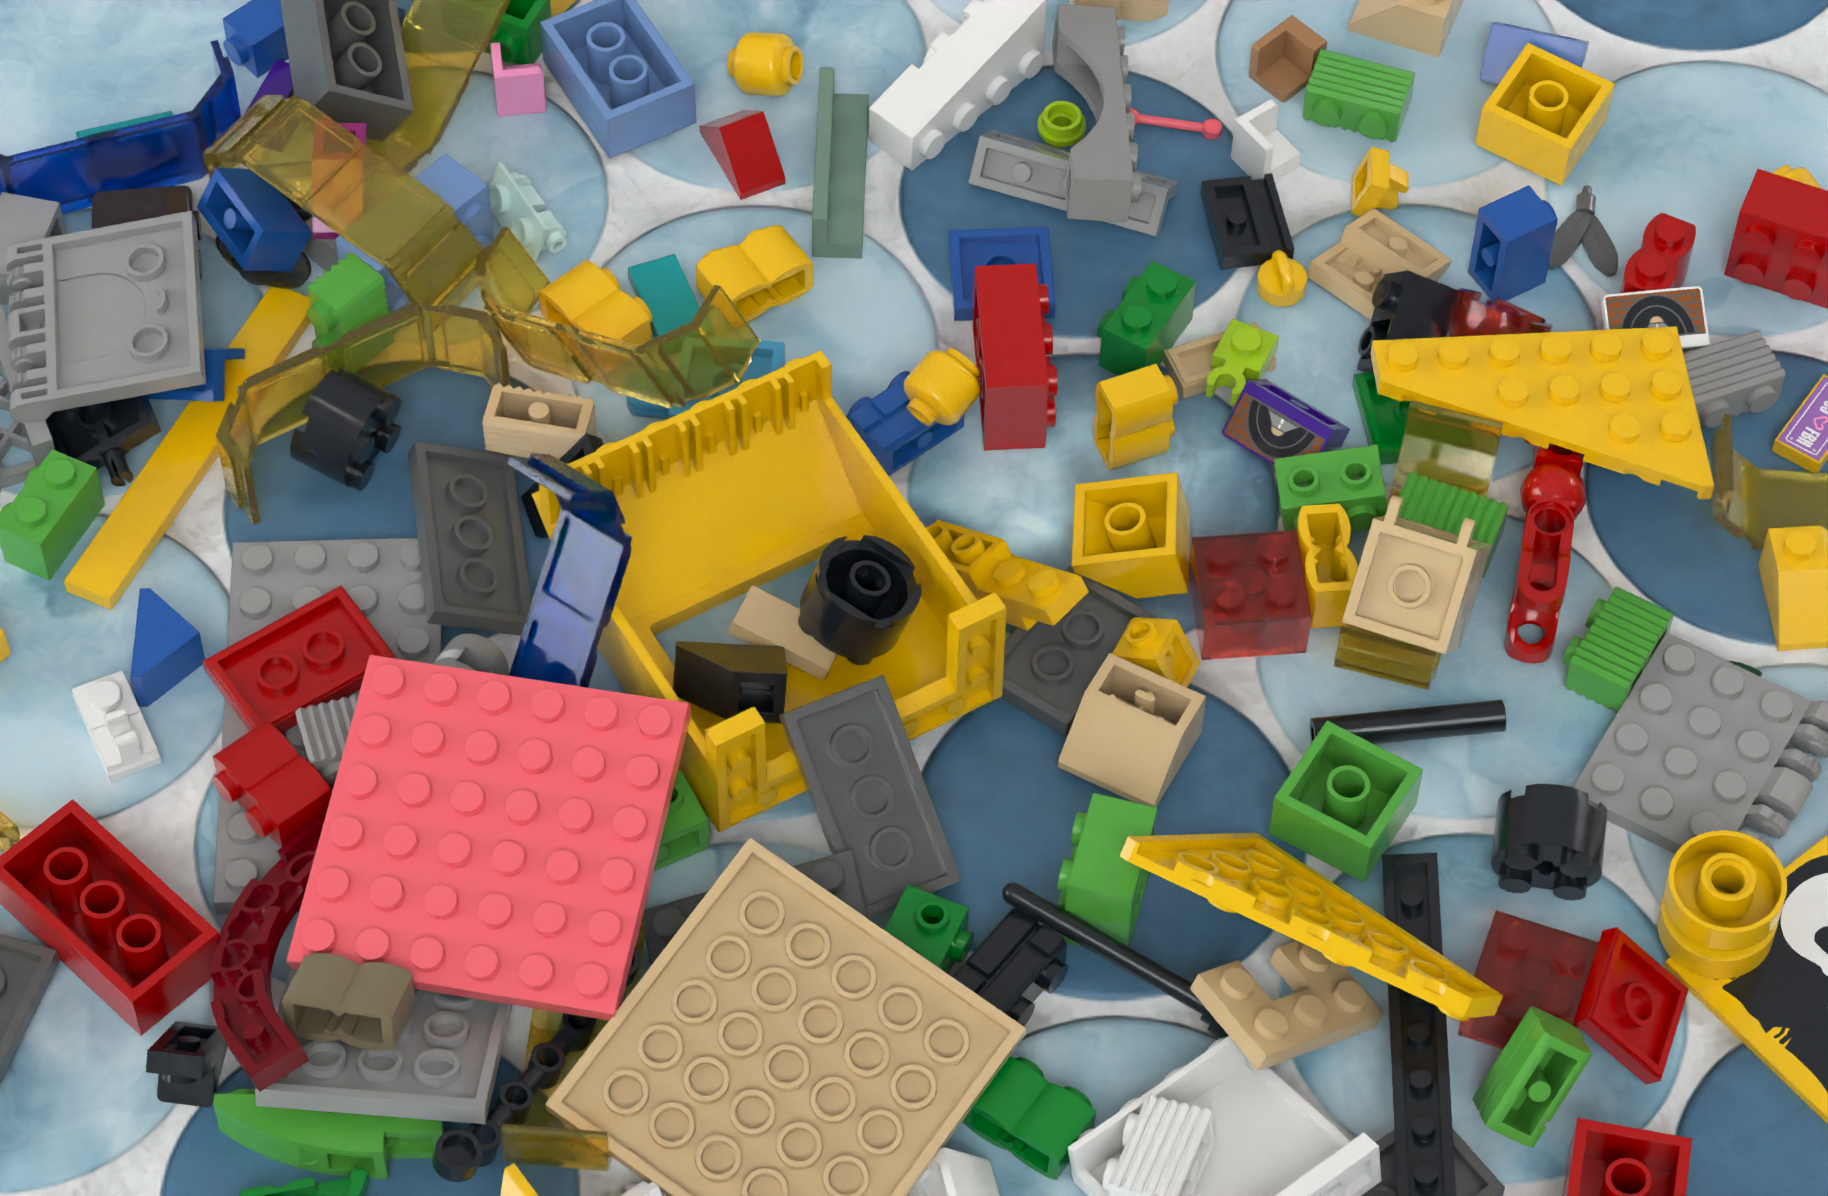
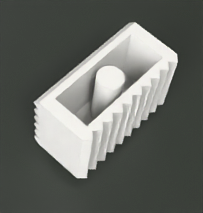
(1162, 1150)

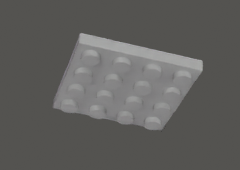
(435, 1072)

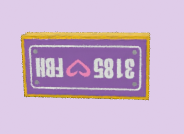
(1806, 433)

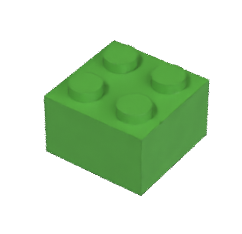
(1345, 801)
(1096, 880)

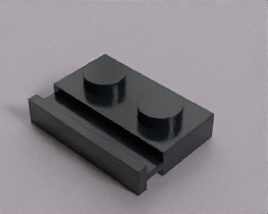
(1246, 220)

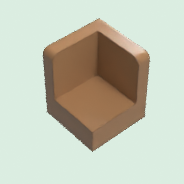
(1285, 58)

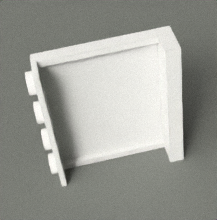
(1263, 1133)

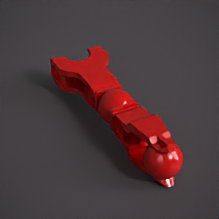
(1552, 500)

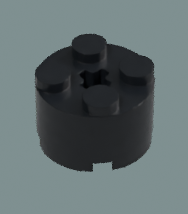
(346, 428)
(859, 598)
(1549, 841)

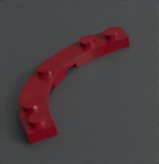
(245, 961)

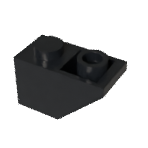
(1406, 309)
(731, 678)

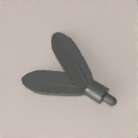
(1584, 228)

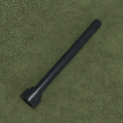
(1109, 949)

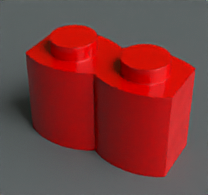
(1662, 256)
(271, 783)

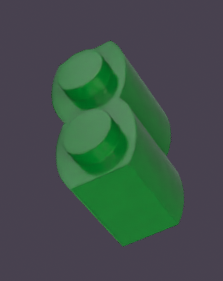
(1031, 1116)

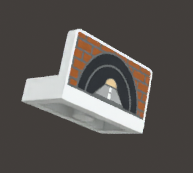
(1660, 308)

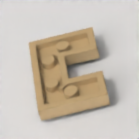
(1321, 1011)

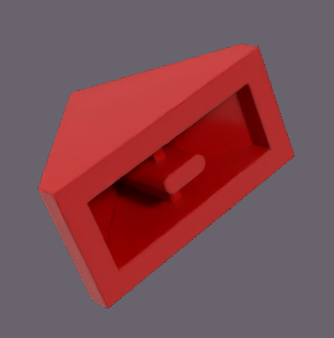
(745, 152)

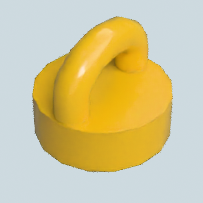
(1281, 280)

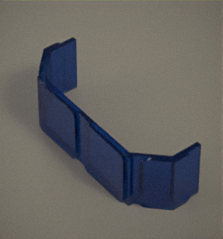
(130, 157)
(577, 577)

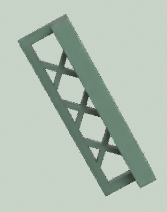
(839, 171)

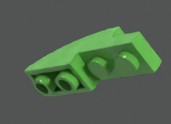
(324, 1140)

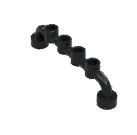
(460, 1151)

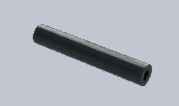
(1420, 722)

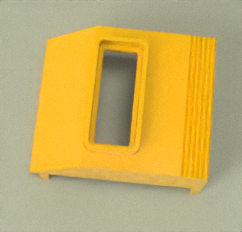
(740, 499)

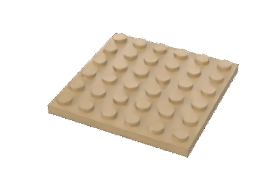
(785, 1050)

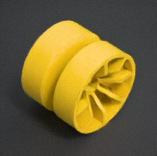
(1721, 904)

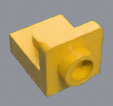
(1160, 648)

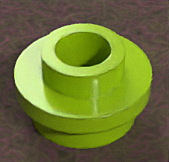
(1061, 124)

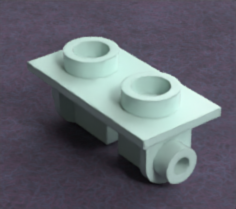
(519, 207)

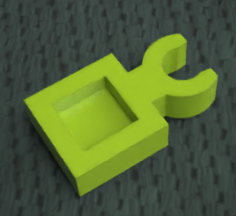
(1239, 357)

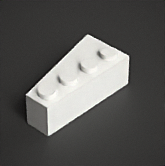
(959, 79)

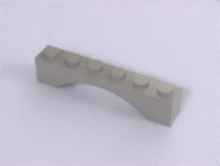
(1104, 163)

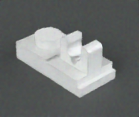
(116, 726)

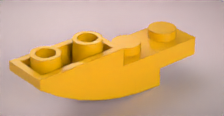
(1025, 587)

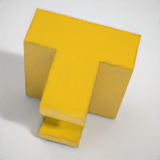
(1377, 183)

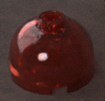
(1497, 317)

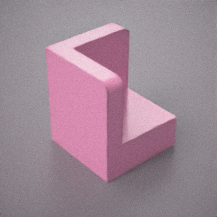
(517, 87)

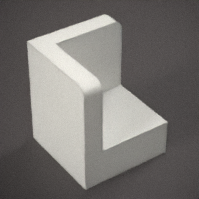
(1260, 147)

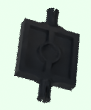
(104, 433)

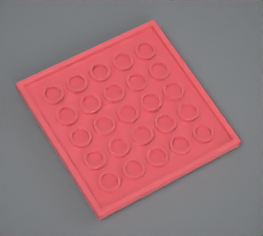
(494, 835)

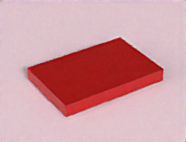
(297, 661)

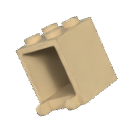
(1417, 581)

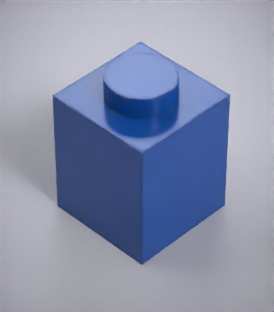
(256, 36)

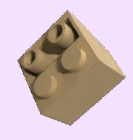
(1132, 731)

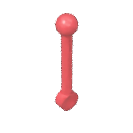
(1210, 128)

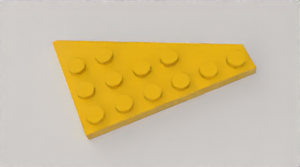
(1594, 392)
(1277, 890)

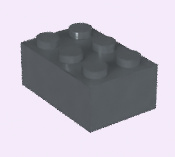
(349, 61)

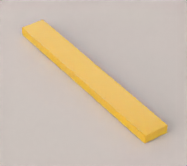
(182, 457)

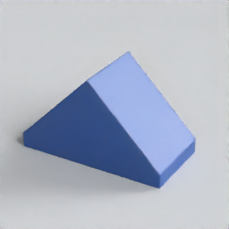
(163, 649)

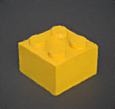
(1544, 114)

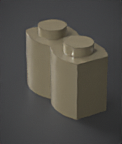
(349, 1001)

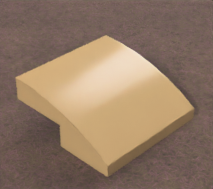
(1366, 252)

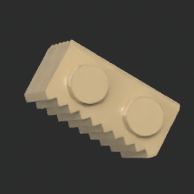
(535, 422)

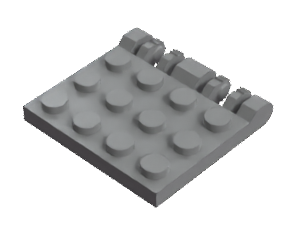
(104, 315)
(1705, 751)

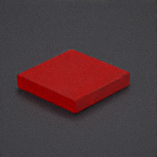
(1631, 1005)

